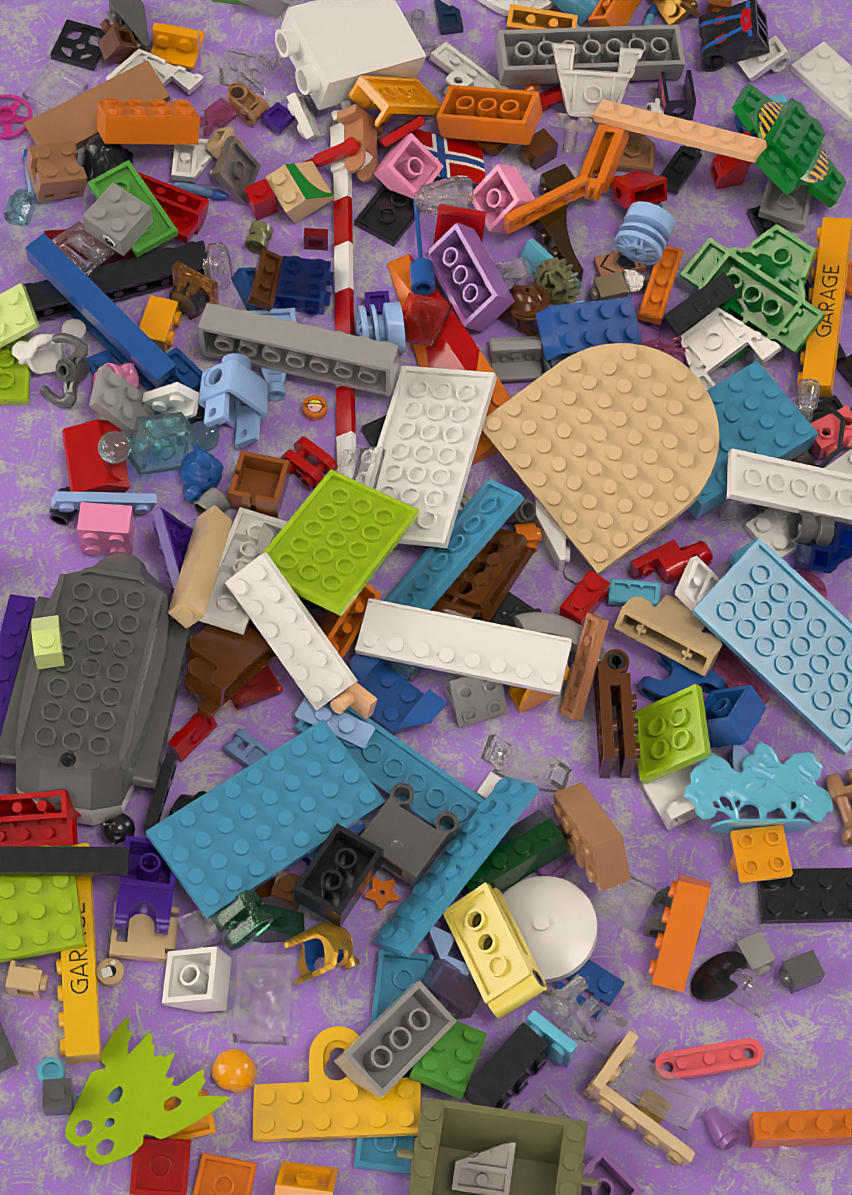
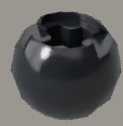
(117, 828)

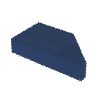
(448, 18)

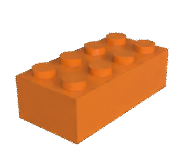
(489, 114)
(147, 122)

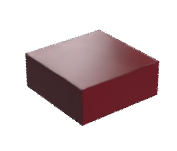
(316, 239)

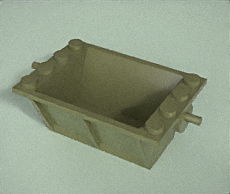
(545, 1156)

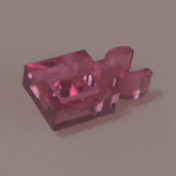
(217, 114)
(668, 348)

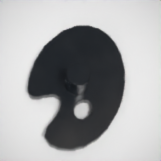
(714, 982)

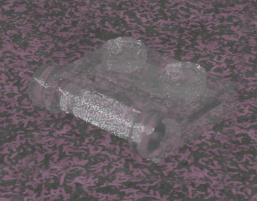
(86, 244)

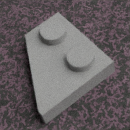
(485, 1171)

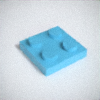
(560, 1047)

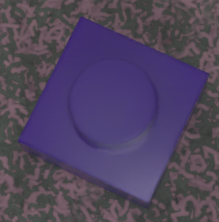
(278, 117)
(376, 298)

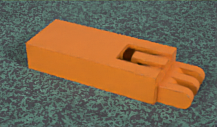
(603, 158)

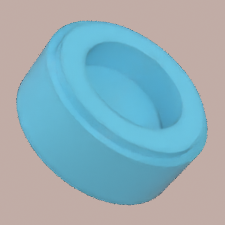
(50, 1069)

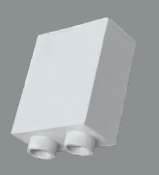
(346, 39)

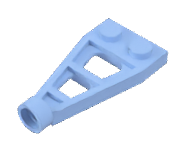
(275, 379)

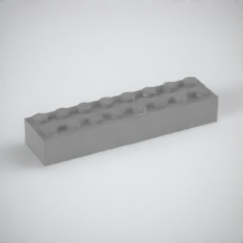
(529, 58)
(300, 349)

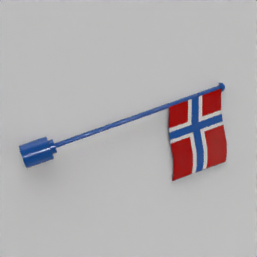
(458, 158)

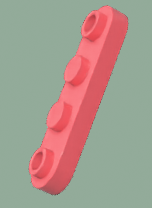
(712, 1058)

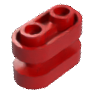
(309, 462)

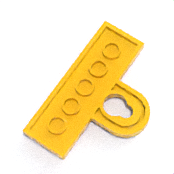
(332, 1107)

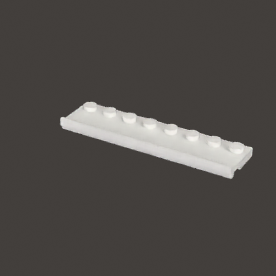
(464, 646)

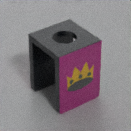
(669, 106)

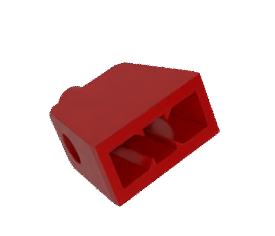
(639, 187)

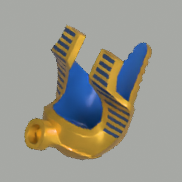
(323, 941)

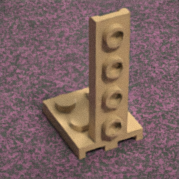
(631, 1116)

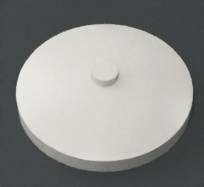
(555, 924)

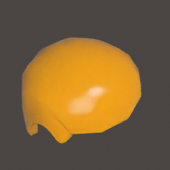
(234, 1070)

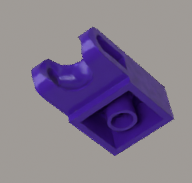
(146, 888)

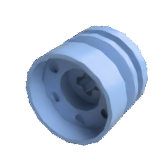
(644, 233)
(382, 327)

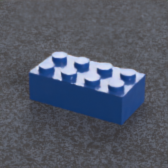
(584, 325)

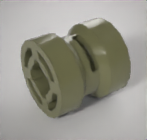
(259, 236)

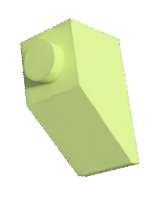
(47, 642)

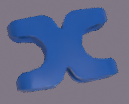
(679, 679)

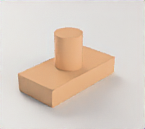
(357, 698)

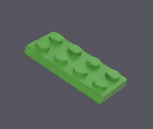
(130, 180)

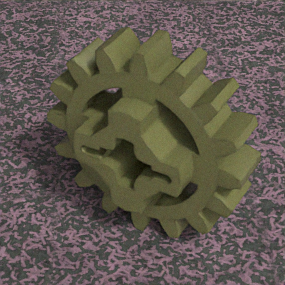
(557, 281)

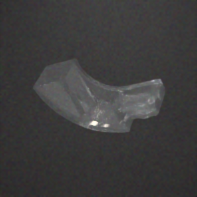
(545, 772)

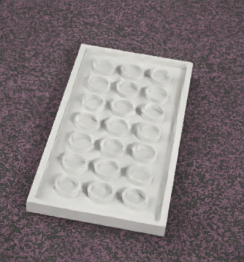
(432, 444)

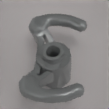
(69, 371)

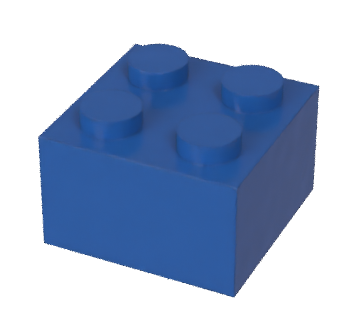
(732, 715)

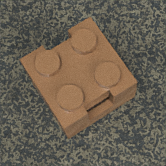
(55, 171)

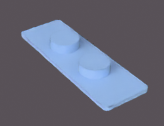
(343, 725)

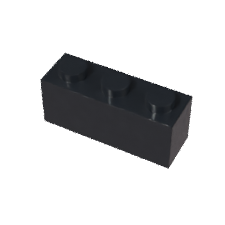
(700, 304)

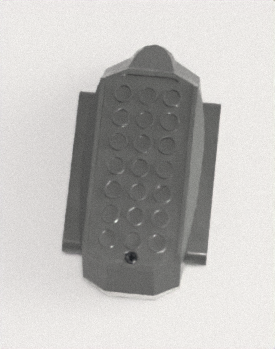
(110, 708)

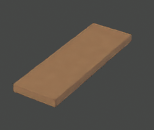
(77, 117)

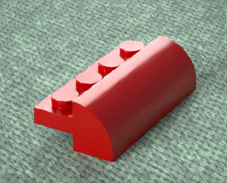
(183, 208)
(39, 825)

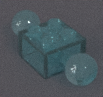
(158, 442)

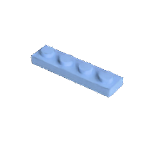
(68, 501)

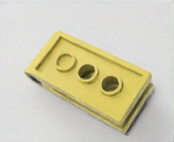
(494, 950)

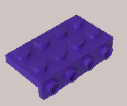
(174, 541)

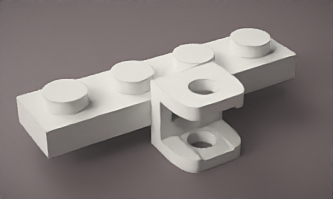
(461, 69)

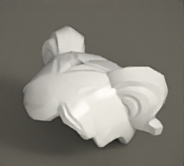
(39, 353)

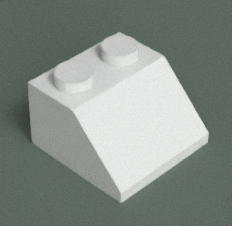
(197, 979)

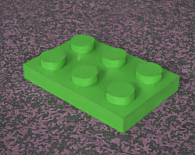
(450, 1060)

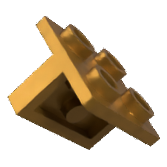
(677, 10)

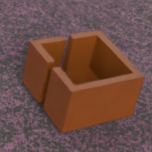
(261, 483)

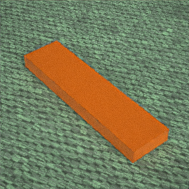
(546, 204)
(660, 286)

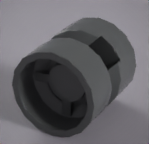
(808, 529)

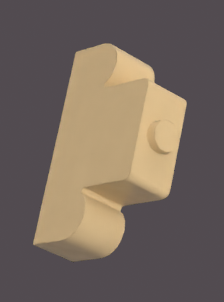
(671, 631)

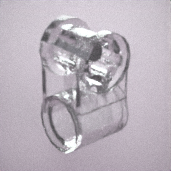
(516, 272)

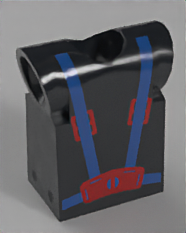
(733, 35)

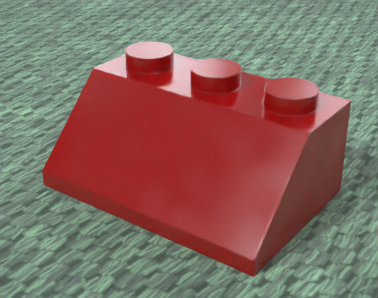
(85, 466)

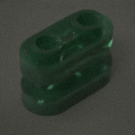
(230, 916)

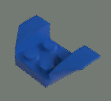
(398, 701)

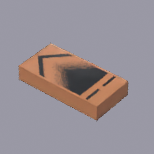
(615, 263)

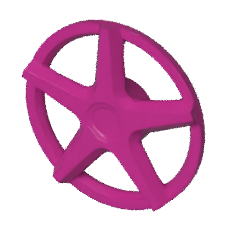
(8, 116)

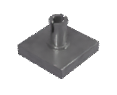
(235, 169)

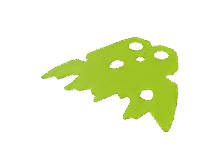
(142, 1100)

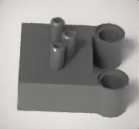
(408, 841)

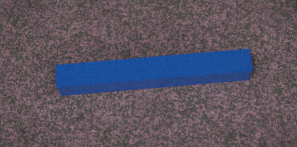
(100, 310)

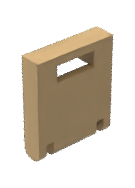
(142, 941)

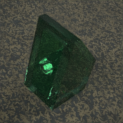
(285, 925)

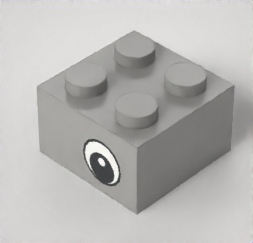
(118, 219)

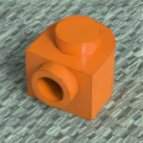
(531, 532)

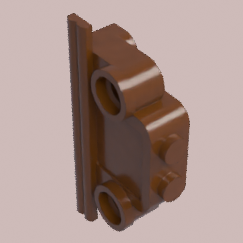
(224, 663)

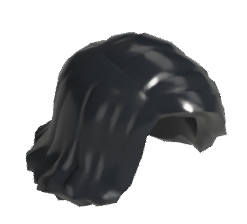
(103, 157)

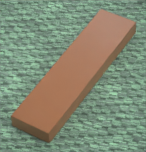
(584, 666)

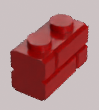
(585, 598)

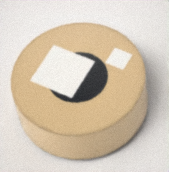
(110, 972)

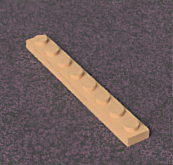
(679, 131)

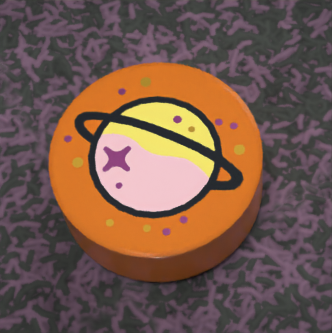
(314, 408)

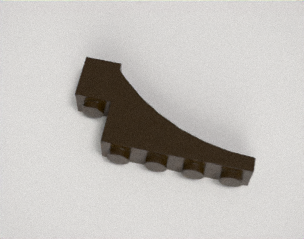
(553, 227)

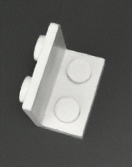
(669, 799)

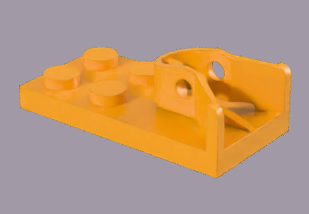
(393, 96)

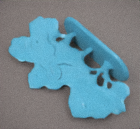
(762, 784)

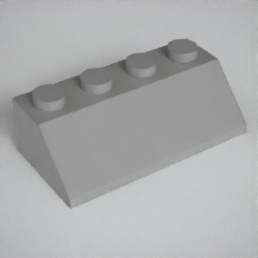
(395, 1040)

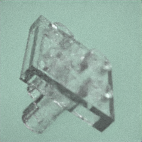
(567, 1013)

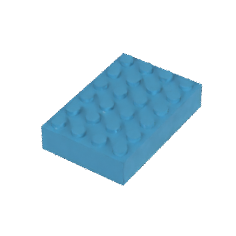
(755, 419)

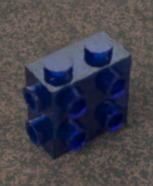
(304, 285)

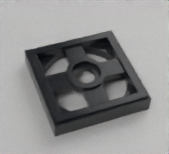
(75, 59)

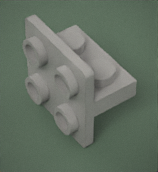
(516, 358)
(476, 700)

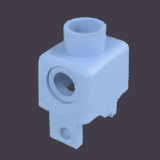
(223, 396)

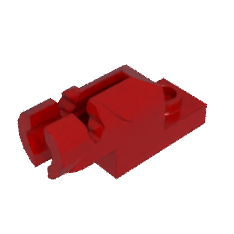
(669, 560)

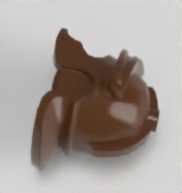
(527, 303)

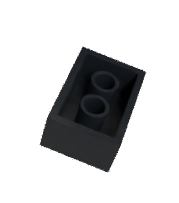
(338, 875)
(509, 1069)

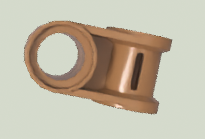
(248, 104)

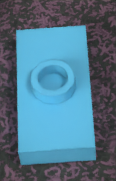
(622, 590)

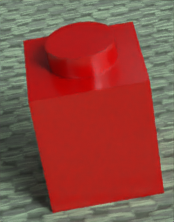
(261, 199)

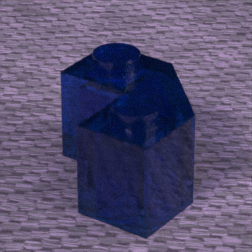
(823, 559)

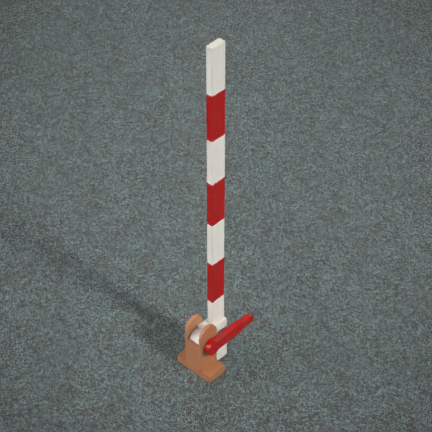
(350, 151)

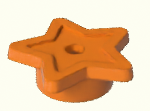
(378, 899)

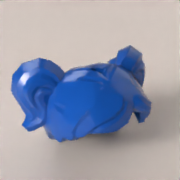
(196, 470)

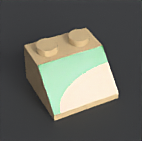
(299, 189)

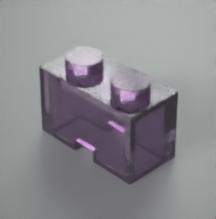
(452, 991)

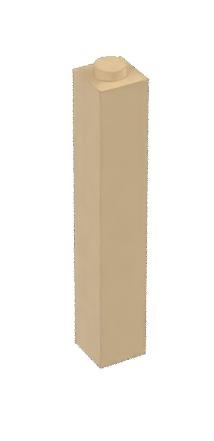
(200, 567)

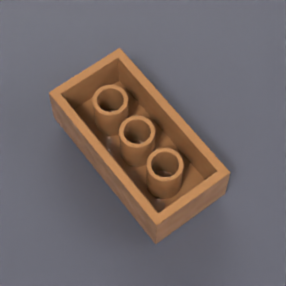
(591, 836)

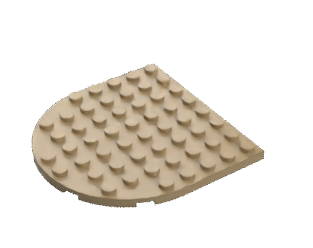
(610, 445)

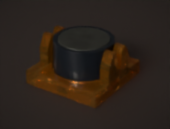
(192, 290)

